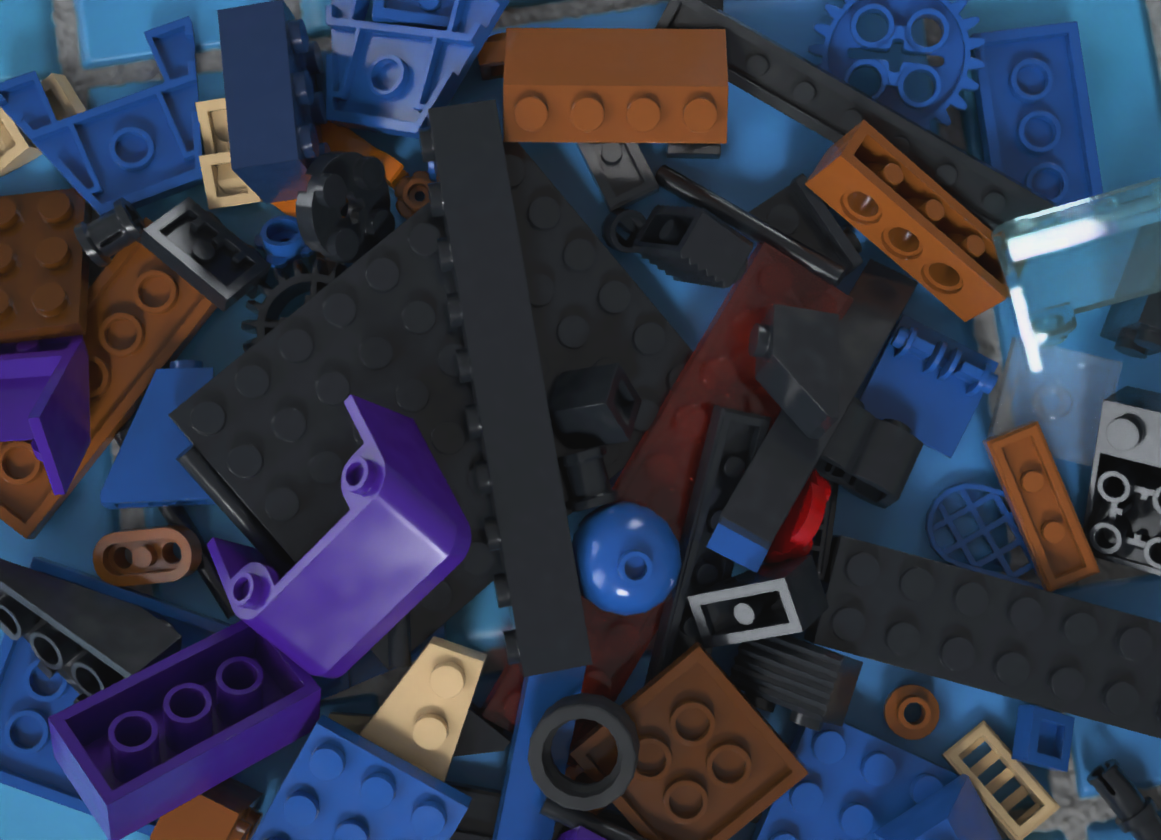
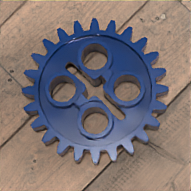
(900, 15)

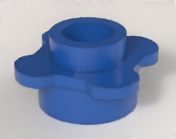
(282, 242)

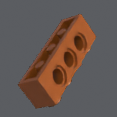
(911, 220)

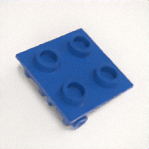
(929, 384)

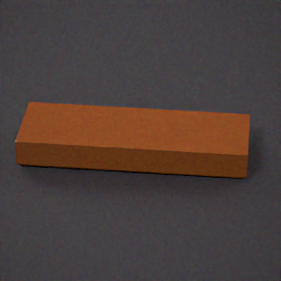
(1041, 506)

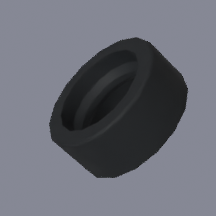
(573, 793)

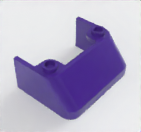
(47, 402)
(369, 566)

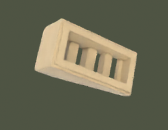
(1033, 817)

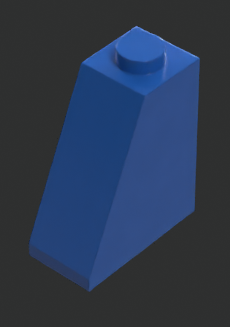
(146, 464)

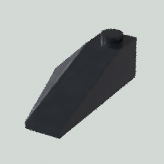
(81, 631)

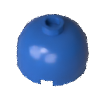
(625, 558)

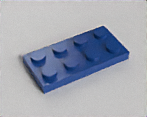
(1038, 110)

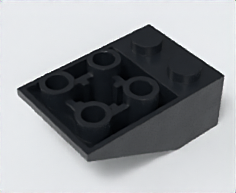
(1125, 482)

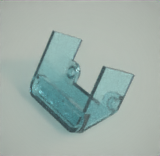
(1079, 261)

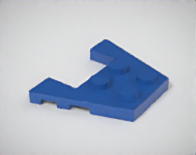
(391, 73)
(128, 147)

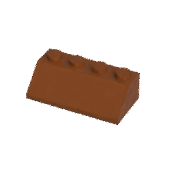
(615, 85)

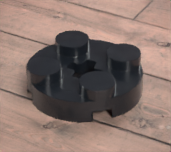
(368, 218)

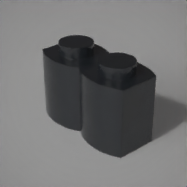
(870, 456)

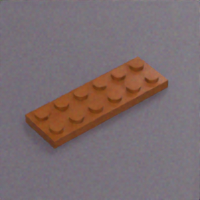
(135, 324)

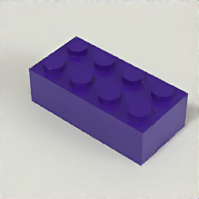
(182, 727)

